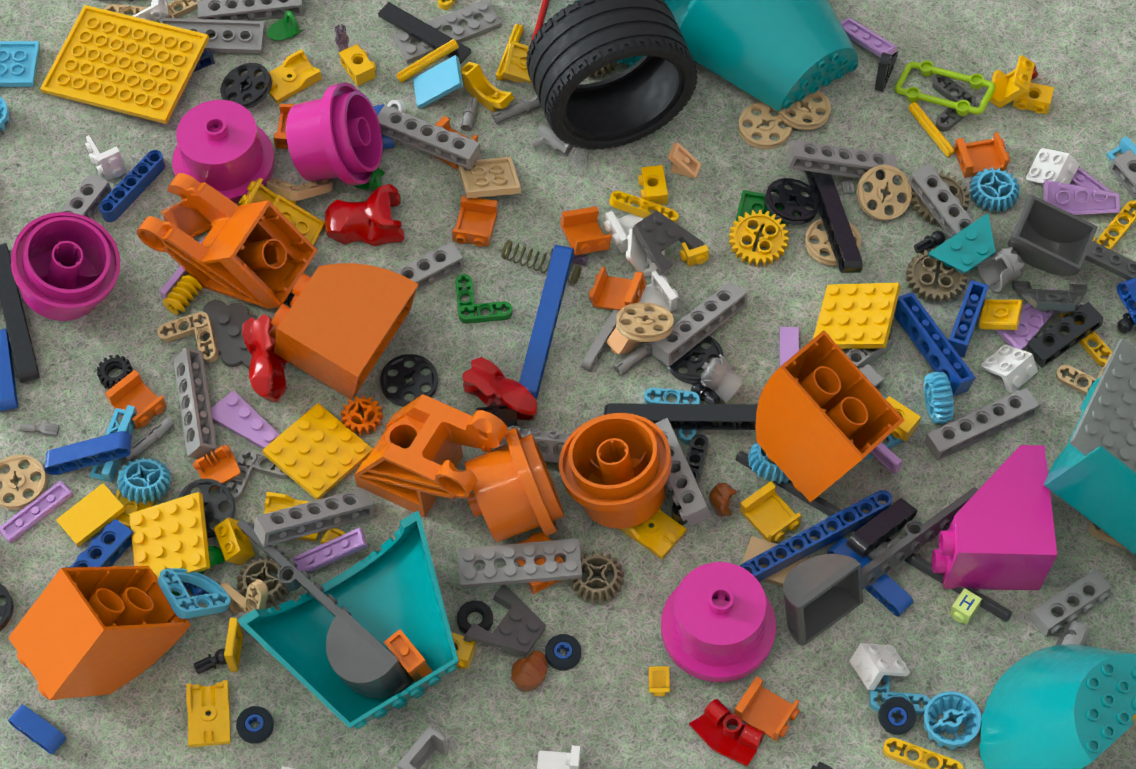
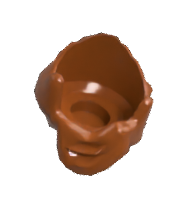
(720, 498)
(529, 671)

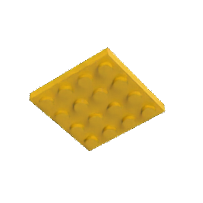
(858, 314)
(317, 451)
(171, 535)

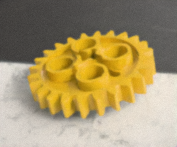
(742, 233)

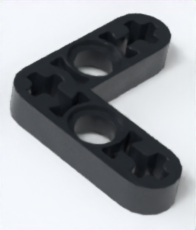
(884, 70)

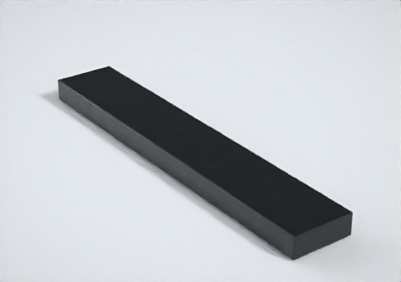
(420, 30)

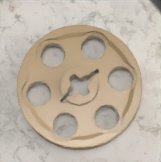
(807, 110)
(764, 132)
(876, 195)
(824, 244)
(644, 322)
(25, 483)

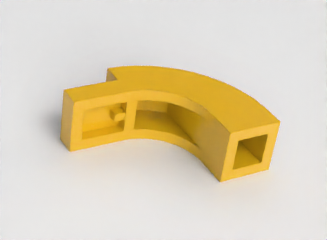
(482, 89)

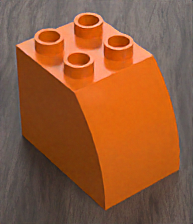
(342, 322)
(821, 416)
(96, 630)

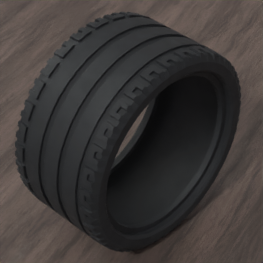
(625, 105)

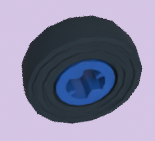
(565, 642)
(889, 723)
(261, 733)

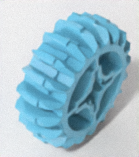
(996, 185)
(938, 397)
(764, 466)
(144, 480)

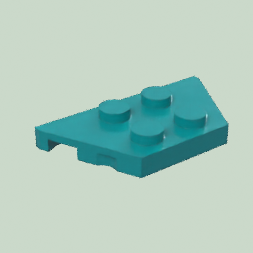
(967, 247)

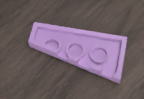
(1080, 199)
(243, 420)

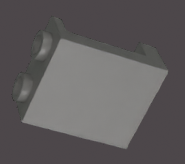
(423, 748)

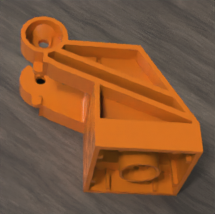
(245, 255)
(421, 453)

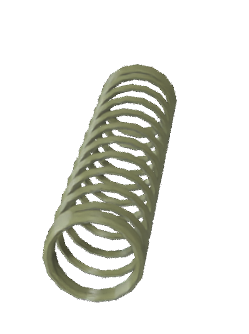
(575, 275)

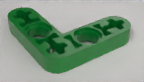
(471, 307)

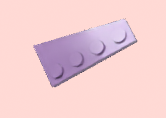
(1030, 324)

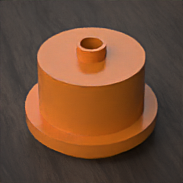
(617, 469)
(514, 489)

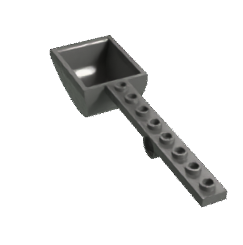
(1061, 242)
(832, 584)
(350, 648)

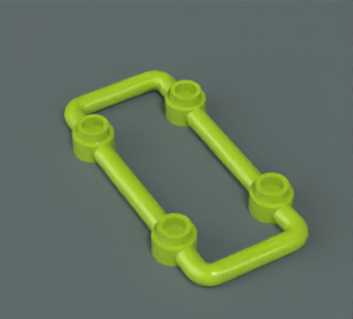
(963, 106)

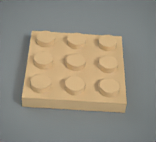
(490, 178)

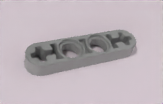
(600, 344)

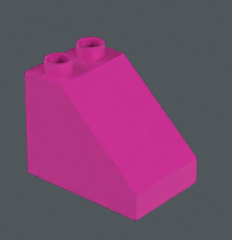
(1003, 531)

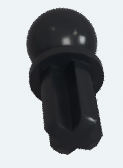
(936, 238)
(1125, 325)
(705, 393)
(209, 662)

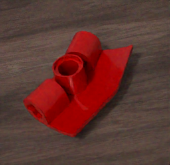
(734, 744)

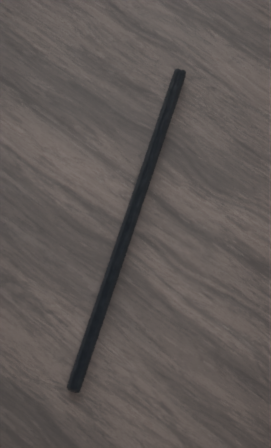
(914, 560)

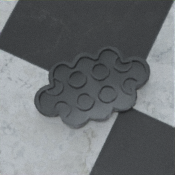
(227, 328)

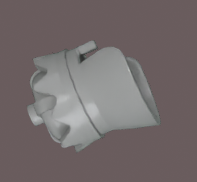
(1000, 269)
(720, 379)

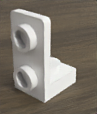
(155, 12)
(559, 760)

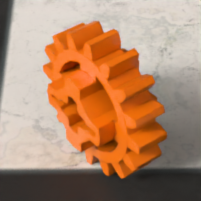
(371, 411)

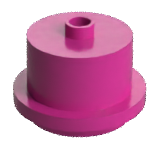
(335, 136)
(223, 148)
(64, 265)
(718, 623)

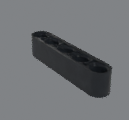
(697, 455)
(881, 527)

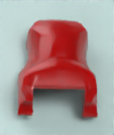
(365, 220)
(265, 367)
(492, 387)

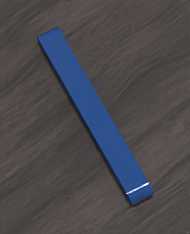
(546, 318)
(818, 530)

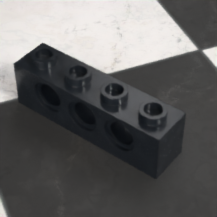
(1045, 354)

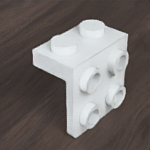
(108, 163)
(1052, 166)
(620, 228)
(639, 256)
(660, 293)
(1012, 365)
(876, 660)

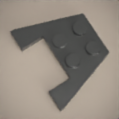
(658, 233)
(1048, 300)
(516, 631)

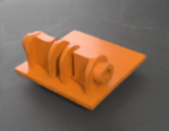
(219, 466)

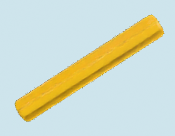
(515, 36)
(427, 60)
(931, 129)

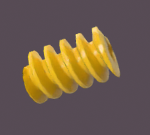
(181, 293)

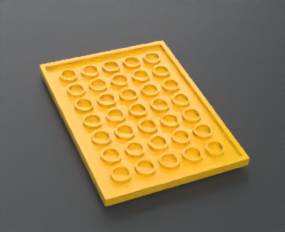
(125, 64)

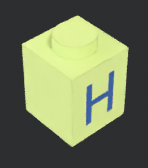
(965, 607)

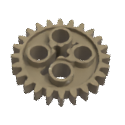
(955, 188)
(918, 274)

